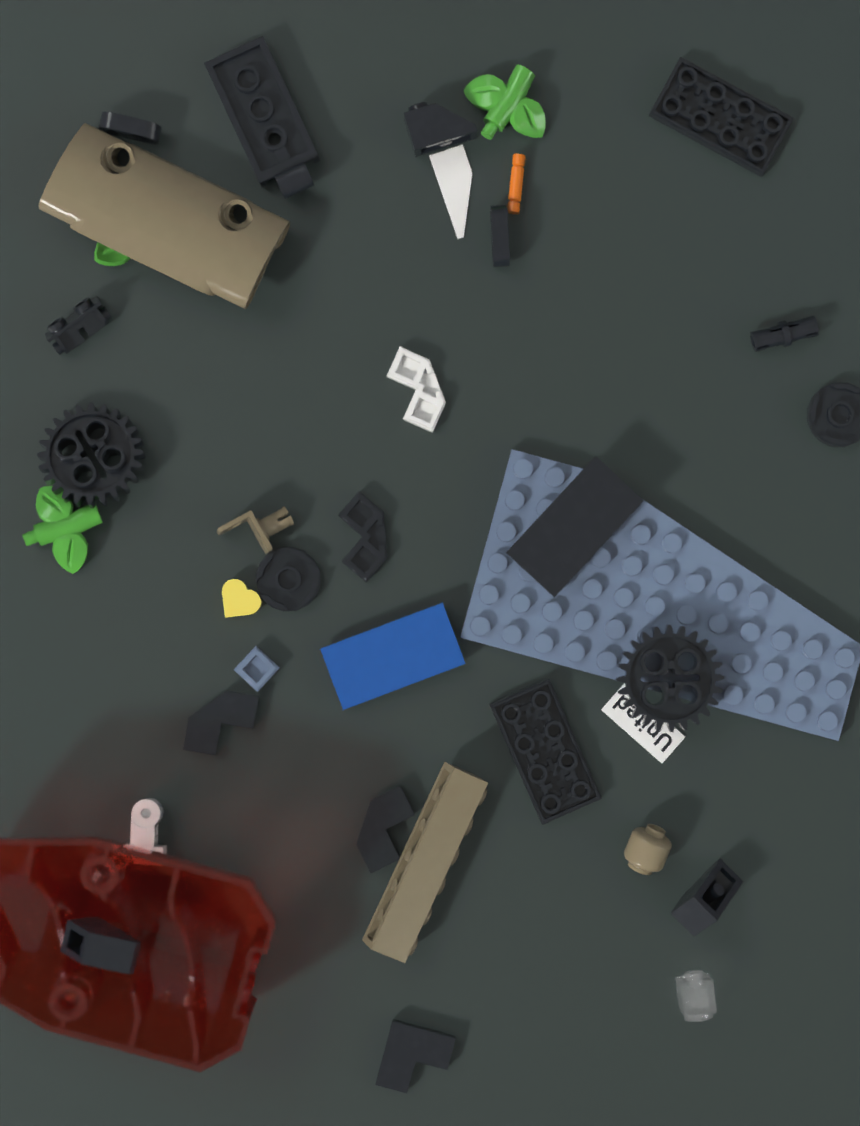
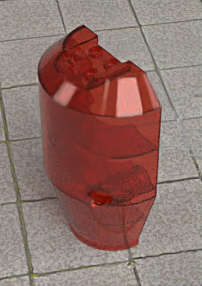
(195, 959)

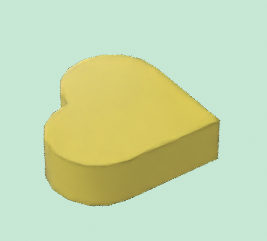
(239, 600)

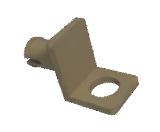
(261, 528)

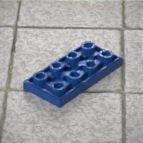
(392, 656)

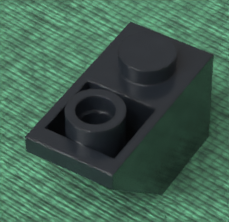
(100, 945)

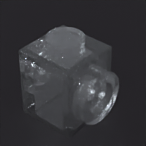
(696, 995)

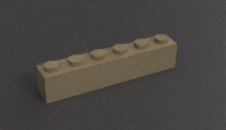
(425, 862)

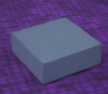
(256, 668)

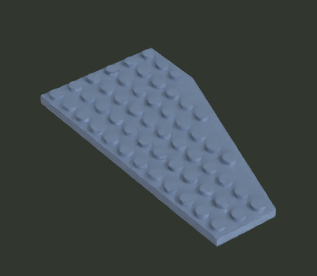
(653, 573)

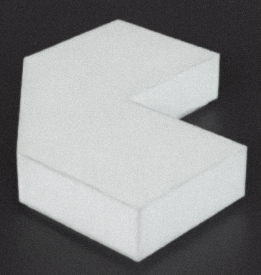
(428, 398)

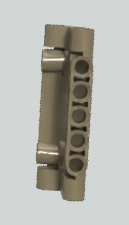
(162, 216)

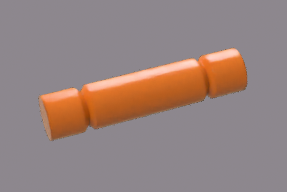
(516, 183)

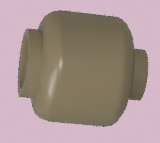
(647, 849)

